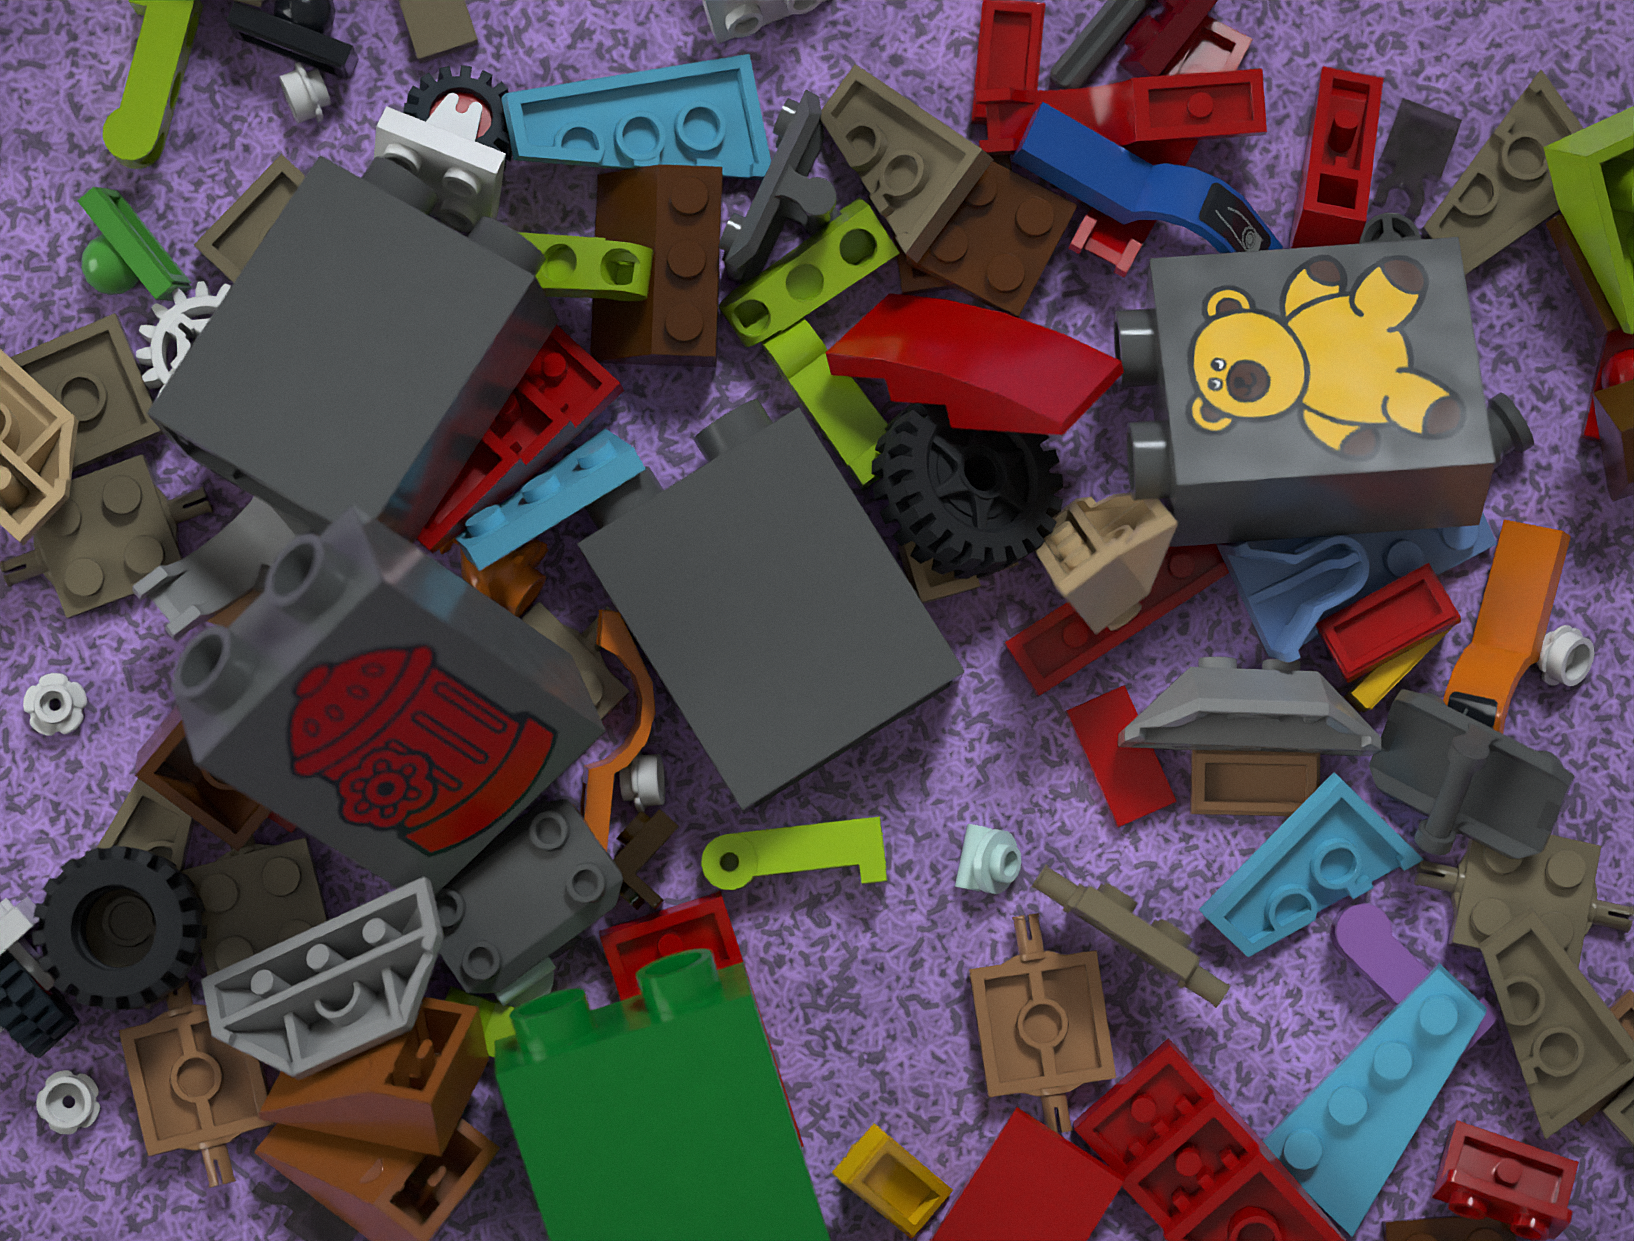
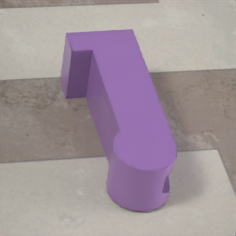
(1366, 941)

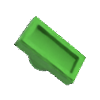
(126, 250)

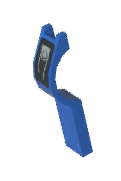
(1135, 189)

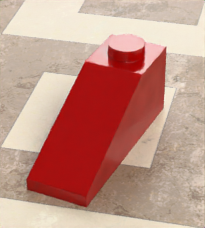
(1338, 160)

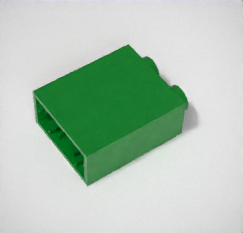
(657, 1112)

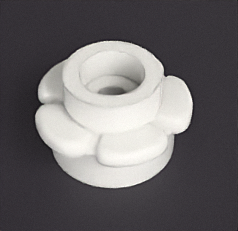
(305, 93)
(1565, 656)
(72, 701)
(643, 781)
(51, 1105)

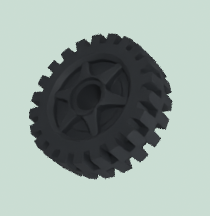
(962, 523)

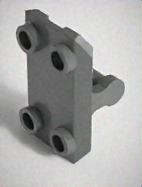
(783, 192)
(1467, 779)
(525, 897)

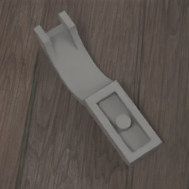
(220, 569)

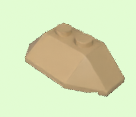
(34, 452)
(1107, 555)

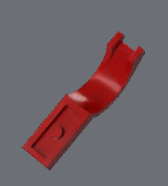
(1208, 49)
(1137, 109)

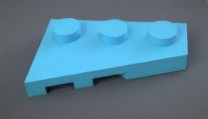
(549, 498)
(1311, 861)

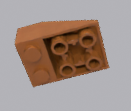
(396, 1092)
(382, 1187)

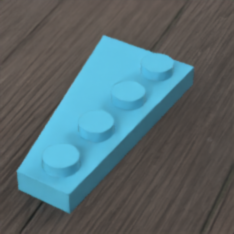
(646, 118)
(1369, 1106)

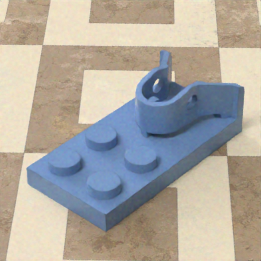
(1307, 579)

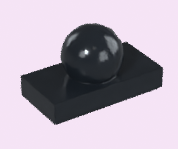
(296, 32)

